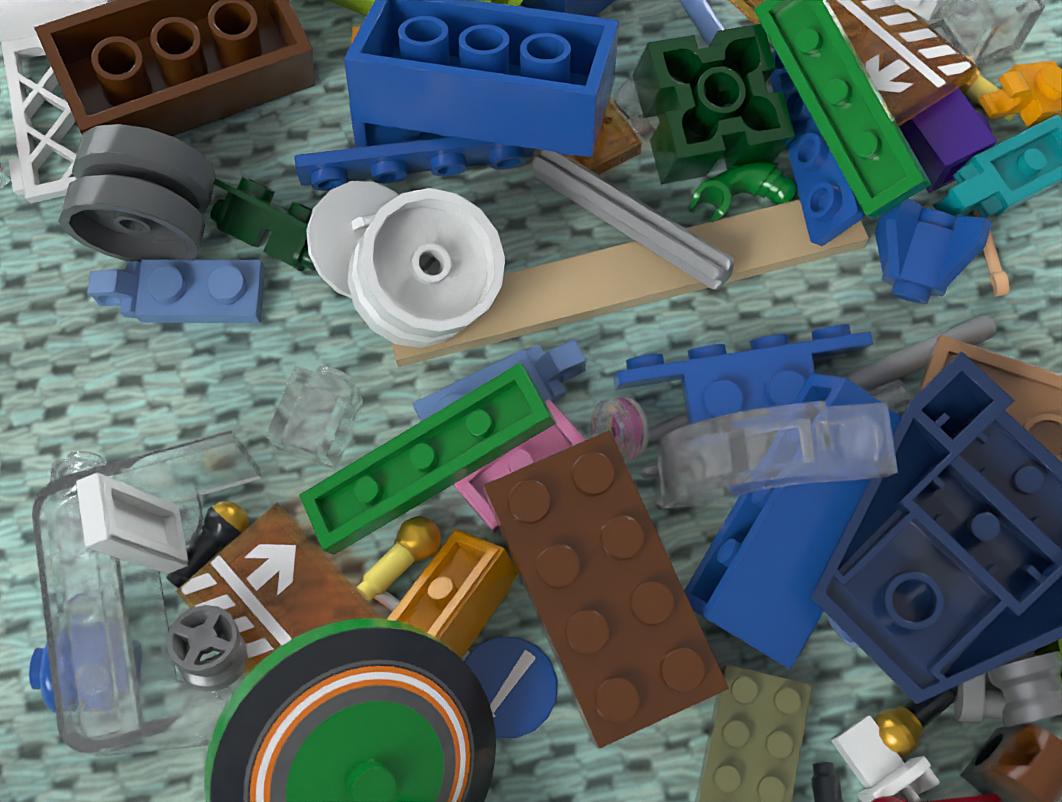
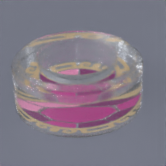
(625, 421)

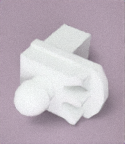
(880, 768)

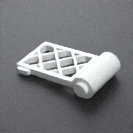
(20, 43)

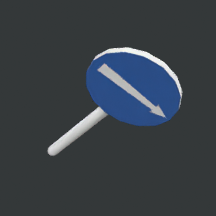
(514, 677)

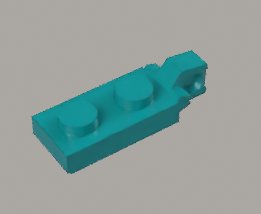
(1008, 173)

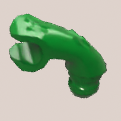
(752, 178)

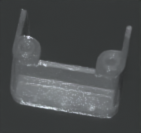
(109, 615)

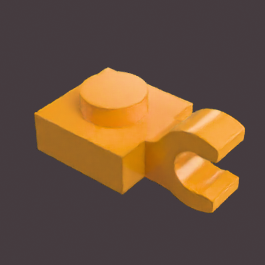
(1027, 89)

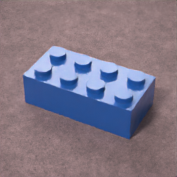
(484, 72)

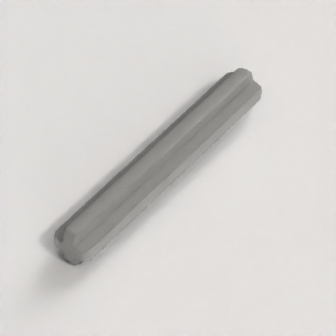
(634, 218)

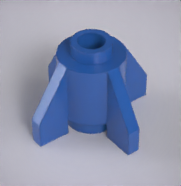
(926, 249)

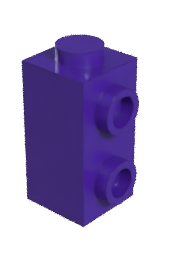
(947, 137)

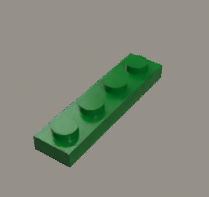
(843, 103)
(426, 459)

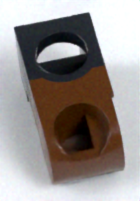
(1018, 765)

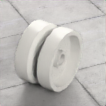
(418, 234)

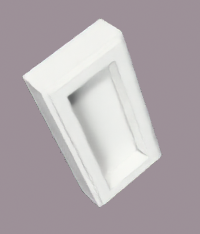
(131, 524)

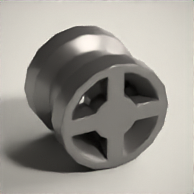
(199, 633)
(1030, 688)

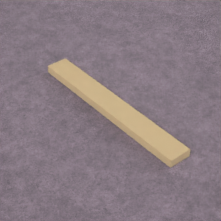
(635, 276)

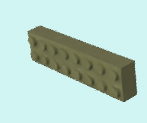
(754, 738)

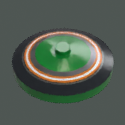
(355, 719)

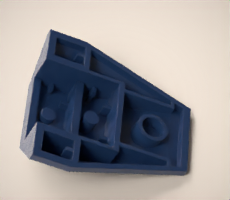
(958, 548)

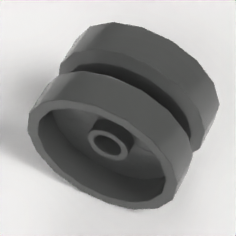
(137, 194)

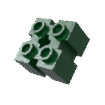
(712, 102)

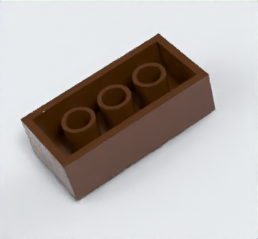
(176, 60)
(604, 589)

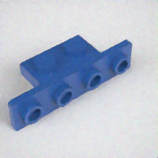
(394, 152)
(822, 188)
(743, 380)

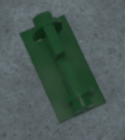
(250, 212)

